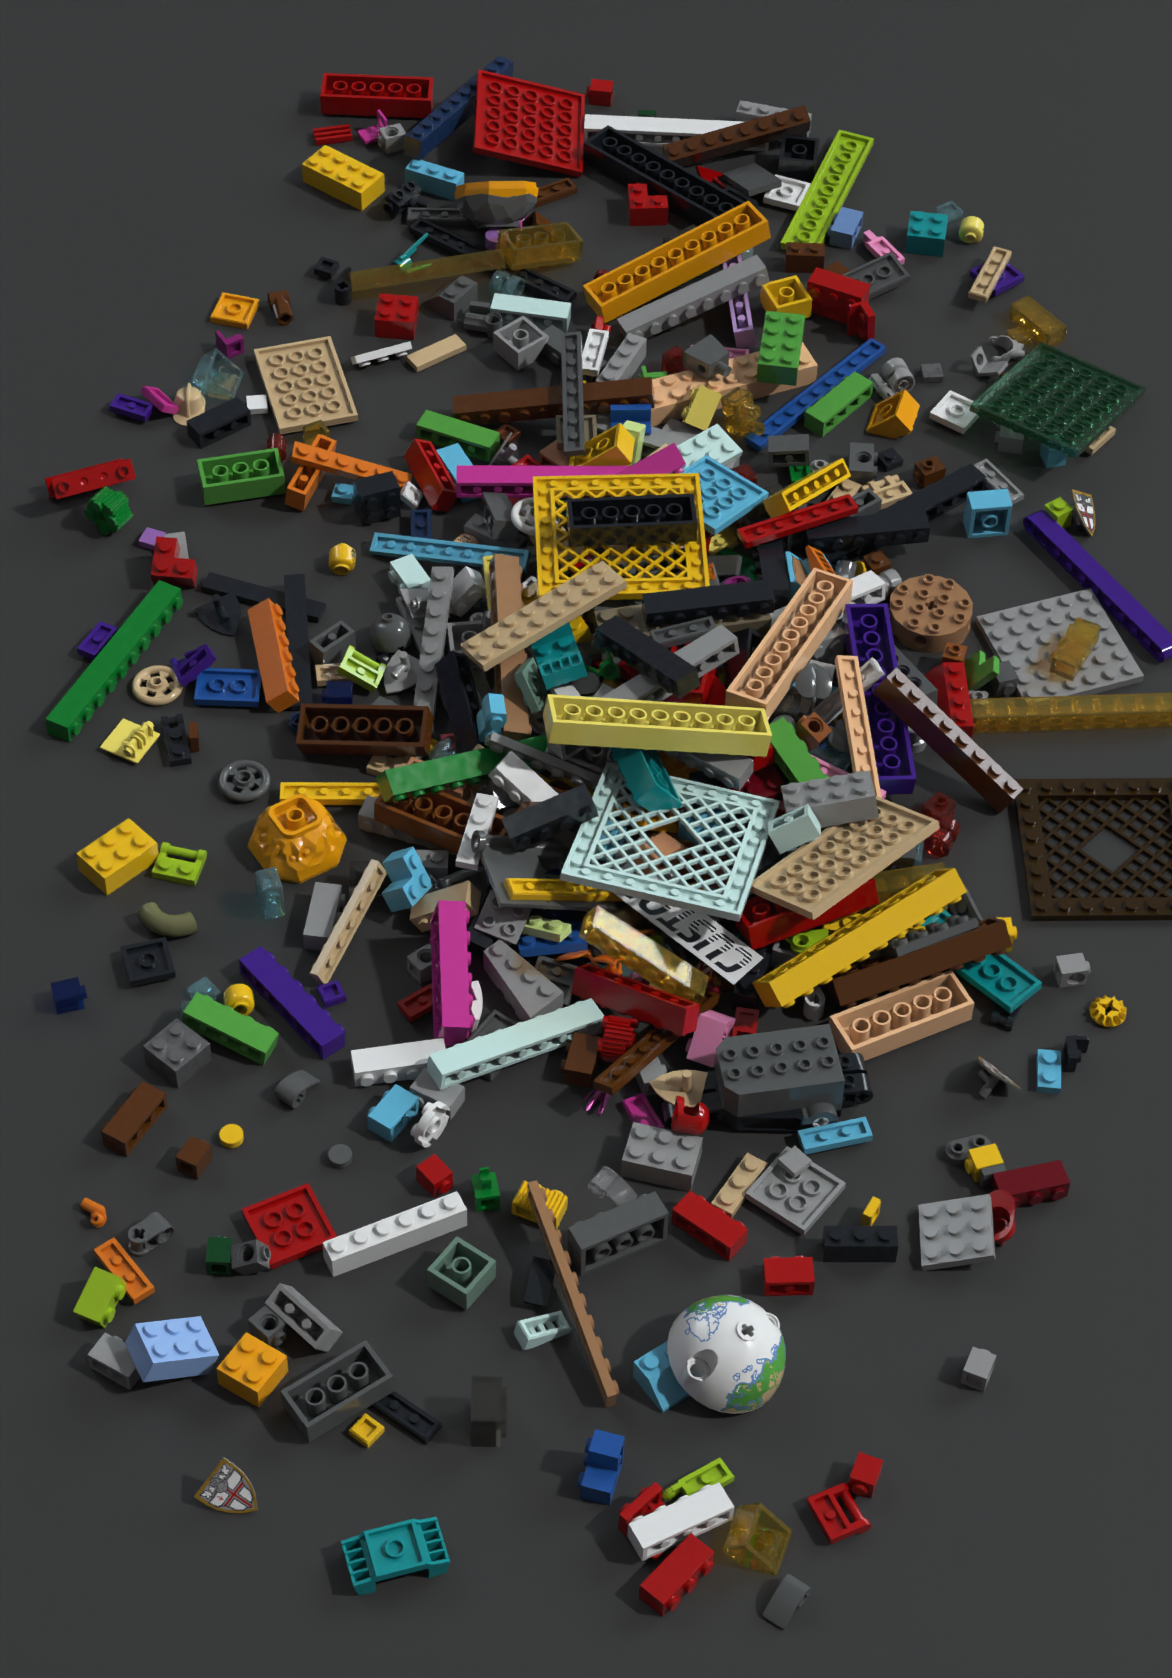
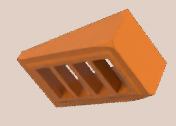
(817, 560)

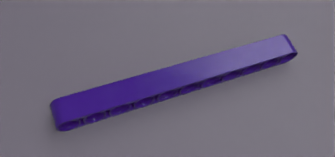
(1104, 586)

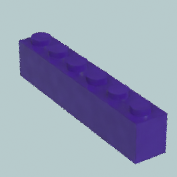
(292, 1002)

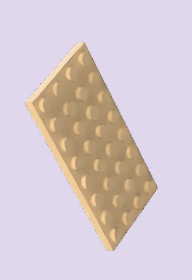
(842, 859)

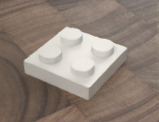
(788, 195)
(954, 412)

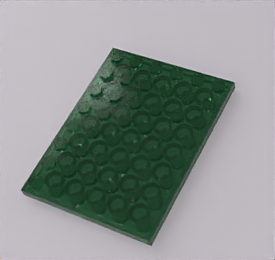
(1057, 400)

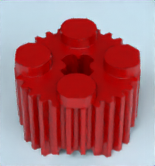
(617, 1037)

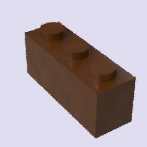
(134, 1118)

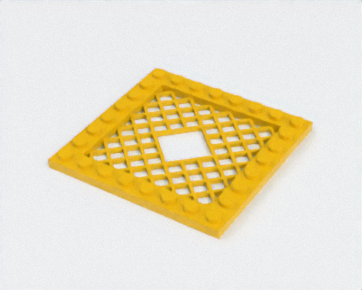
(549, 490)

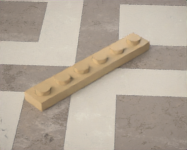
(348, 922)

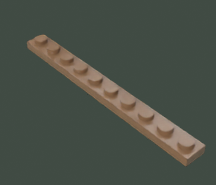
(575, 1301)

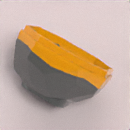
(496, 202)

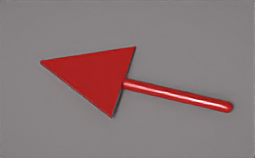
(710, 175)

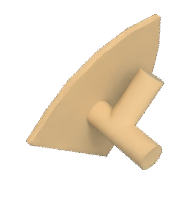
(682, 1083)

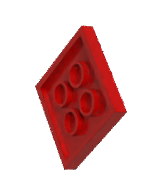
(289, 1224)

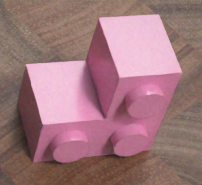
(709, 1033)

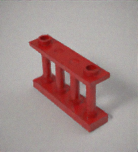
(90, 478)

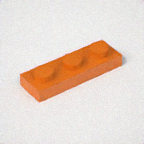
(119, 1263)

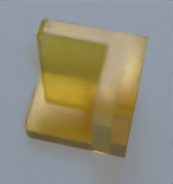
(312, 429)

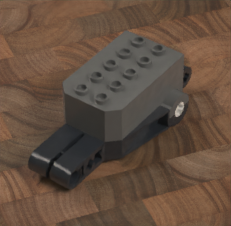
(781, 1081)

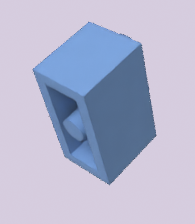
(845, 228)

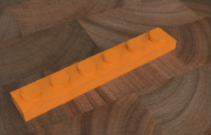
(341, 464)

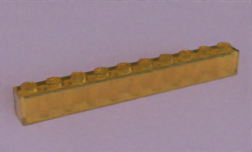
(1071, 712)

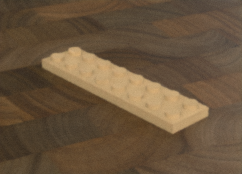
(543, 616)

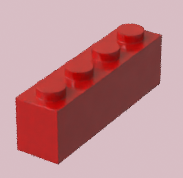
(431, 475)

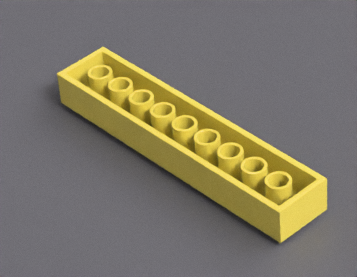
(656, 725)

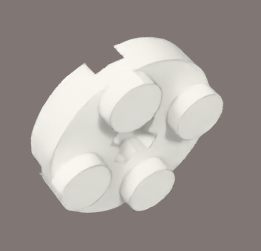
(431, 1123)

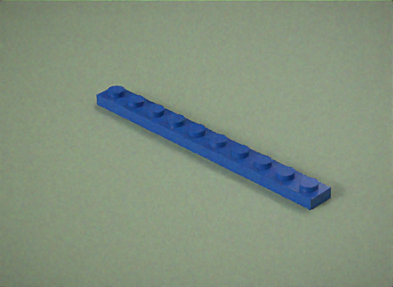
(795, 409)

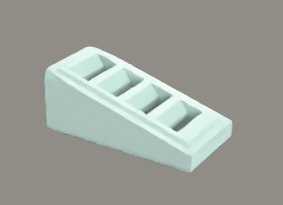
(526, 1333)

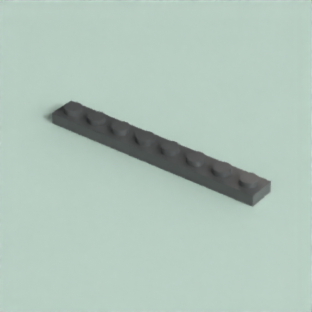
(572, 394)

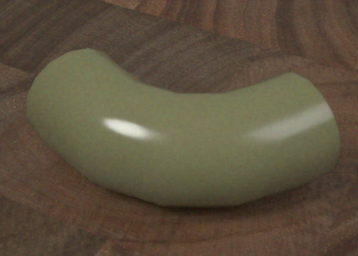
(167, 924)

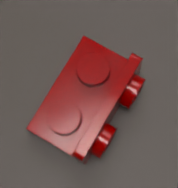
(861, 320)

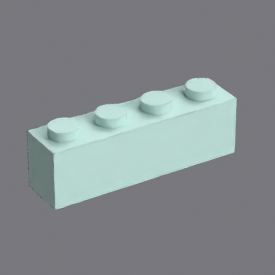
(539, 311)

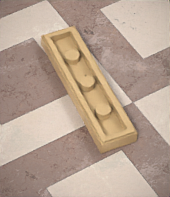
(989, 274)

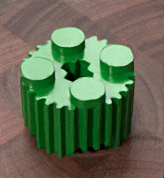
(108, 510)

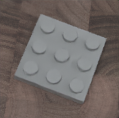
(798, 1199)
(956, 1232)

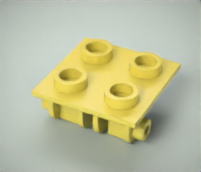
(130, 740)

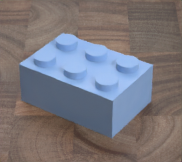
(171, 1349)

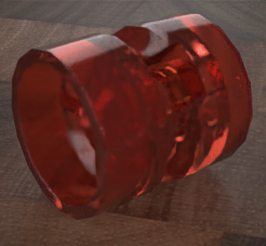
(942, 840)

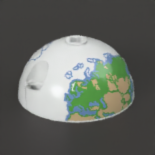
(739, 1346)

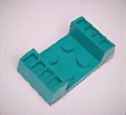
(559, 657)
(395, 1552)

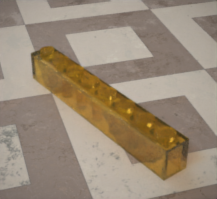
(427, 270)

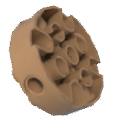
(930, 613)

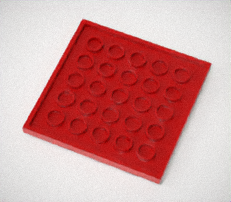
(529, 123)

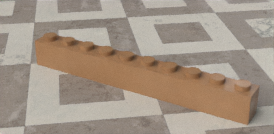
(504, 601)

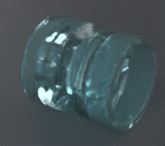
(506, 284)

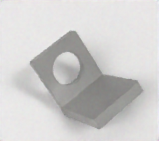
(986, 368)

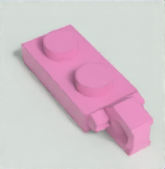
(880, 246)

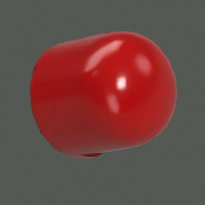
(689, 1119)

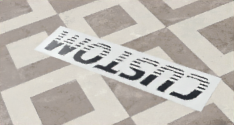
(699, 935)

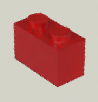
(788, 1276)

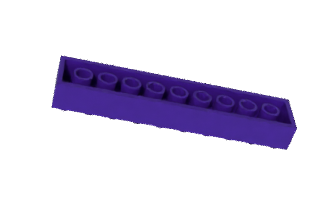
(870, 636)

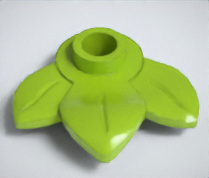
(804, 940)

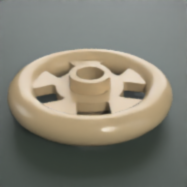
(156, 685)

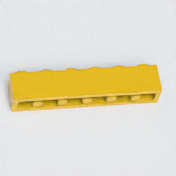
(806, 488)

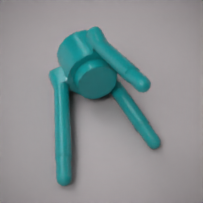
(404, 258)

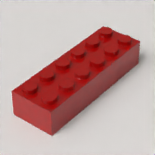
(368, 93)
(768, 922)

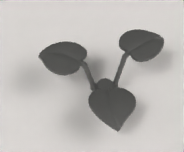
(816, 683)

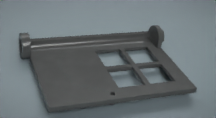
(503, 862)

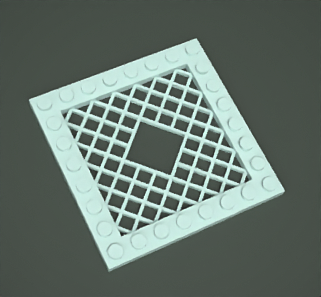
(663, 891)

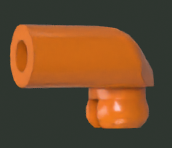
(97, 1211)

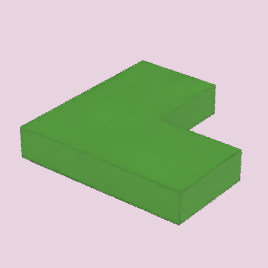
(980, 671)

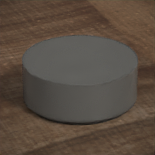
(340, 1156)

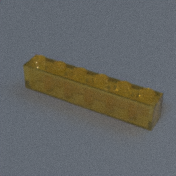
(643, 955)

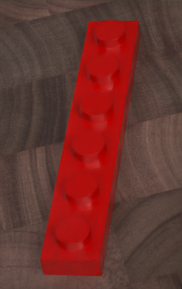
(797, 521)

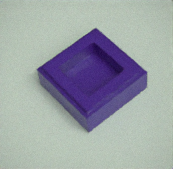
(331, 993)

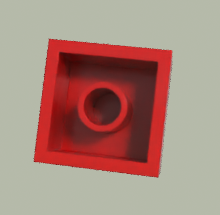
(396, 316)

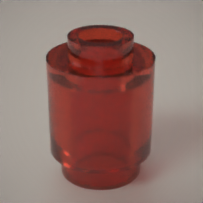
(278, 441)

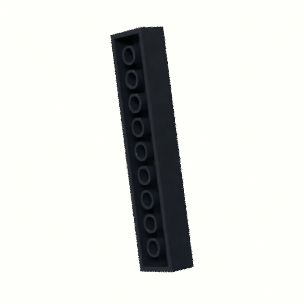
(635, 163)

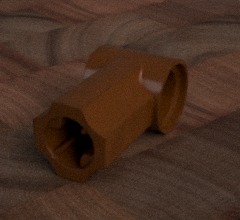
(280, 304)

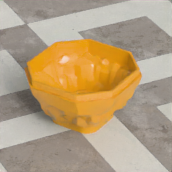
(297, 839)

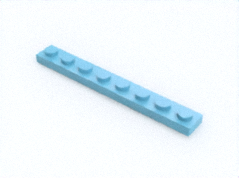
(442, 550)

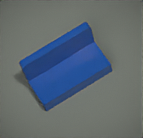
(634, 412)

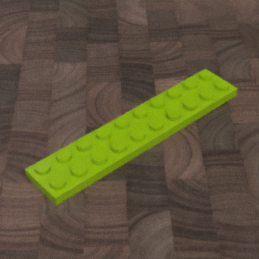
(828, 188)

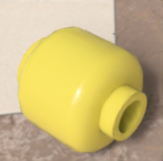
(971, 229)

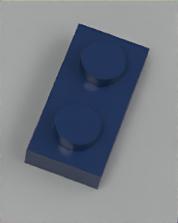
(421, 523)

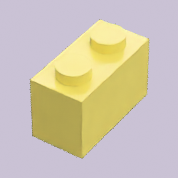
(701, 407)

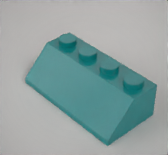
(646, 778)

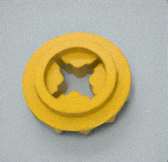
(1114, 1017)

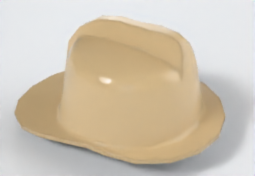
(190, 404)

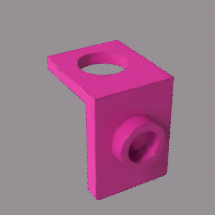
(371, 133)

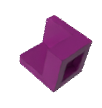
(231, 346)

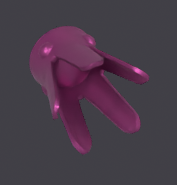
(598, 1095)

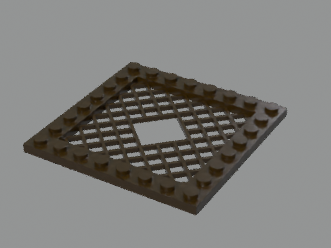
(1048, 906)

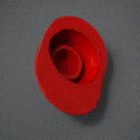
(1003, 1216)

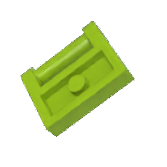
(361, 669)
(179, 870)

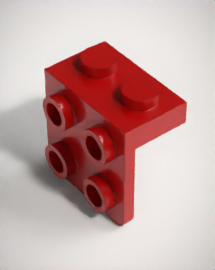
(643, 1505)

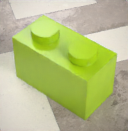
(100, 1297)

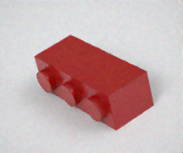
(709, 1225)
(677, 1575)

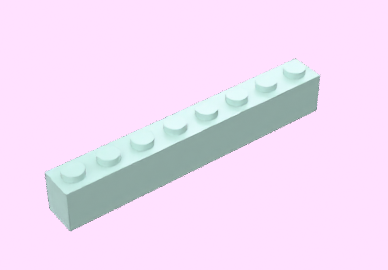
(513, 1043)

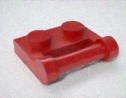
(831, 1516)

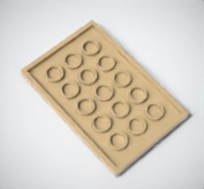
(305, 384)

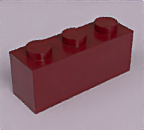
(1033, 1183)

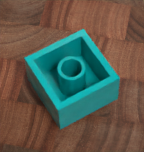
(926, 233)

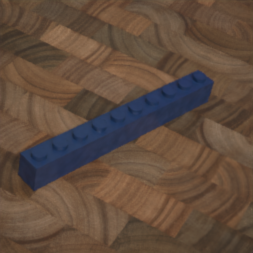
(449, 114)

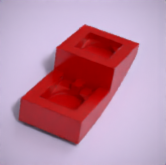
(745, 1022)

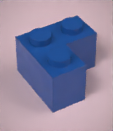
(603, 1463)

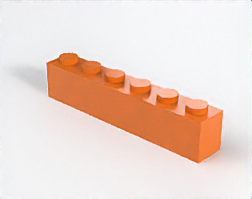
(273, 655)

